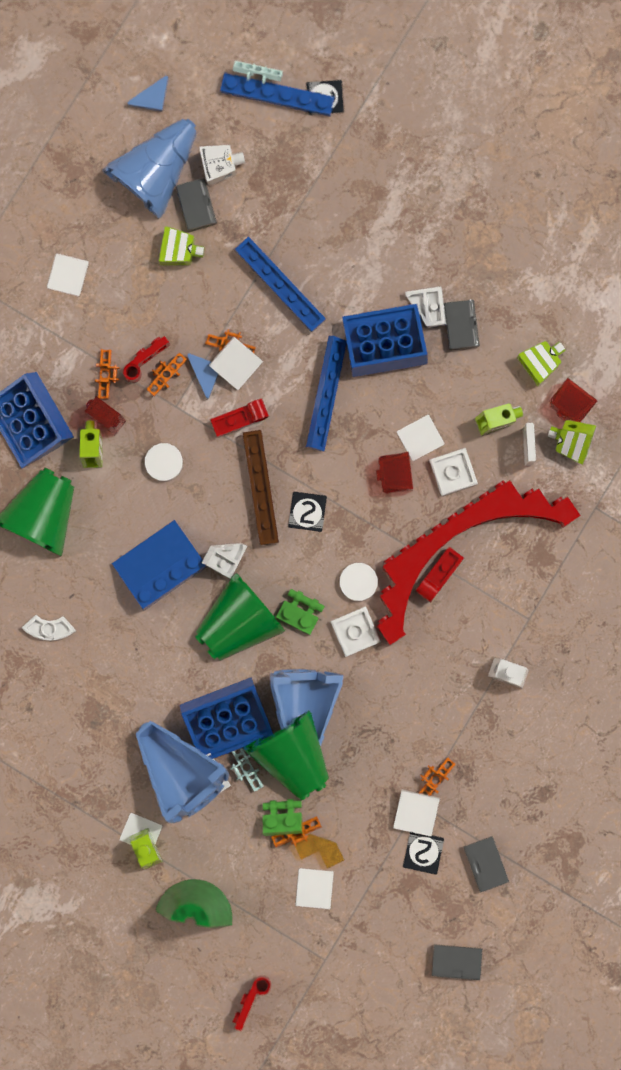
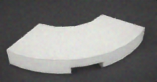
(49, 630)

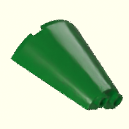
(41, 511)
(236, 621)
(293, 756)
(198, 901)

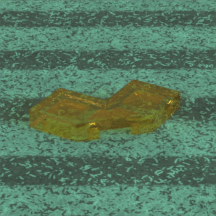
(328, 849)

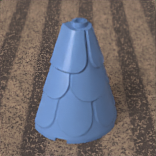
(155, 165)
(304, 690)
(179, 772)

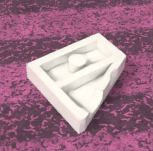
(430, 305)
(224, 558)

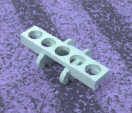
(250, 69)
(240, 763)

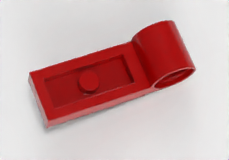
(143, 356)
(240, 418)
(439, 574)
(247, 1001)

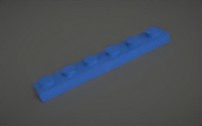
(277, 94)
(280, 284)
(326, 393)

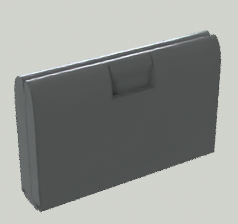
(196, 204)
(461, 325)
(486, 864)
(457, 962)

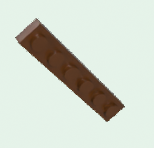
(260, 487)

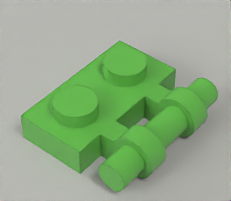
(298, 617)
(282, 823)

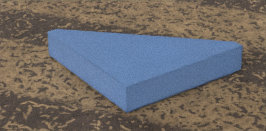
(152, 97)
(204, 373)

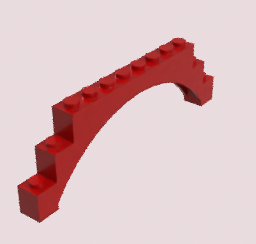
(499, 504)

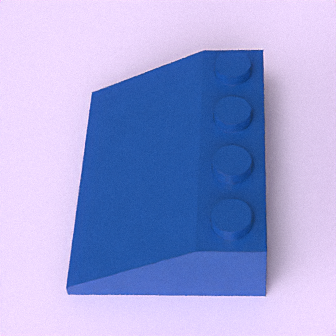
(385, 340)
(31, 420)
(159, 565)
(226, 719)

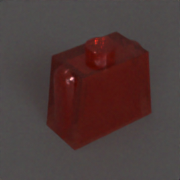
(572, 402)
(104, 415)
(395, 473)

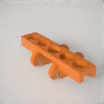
(224, 340)
(108, 368)
(167, 368)
(436, 774)
(298, 838)

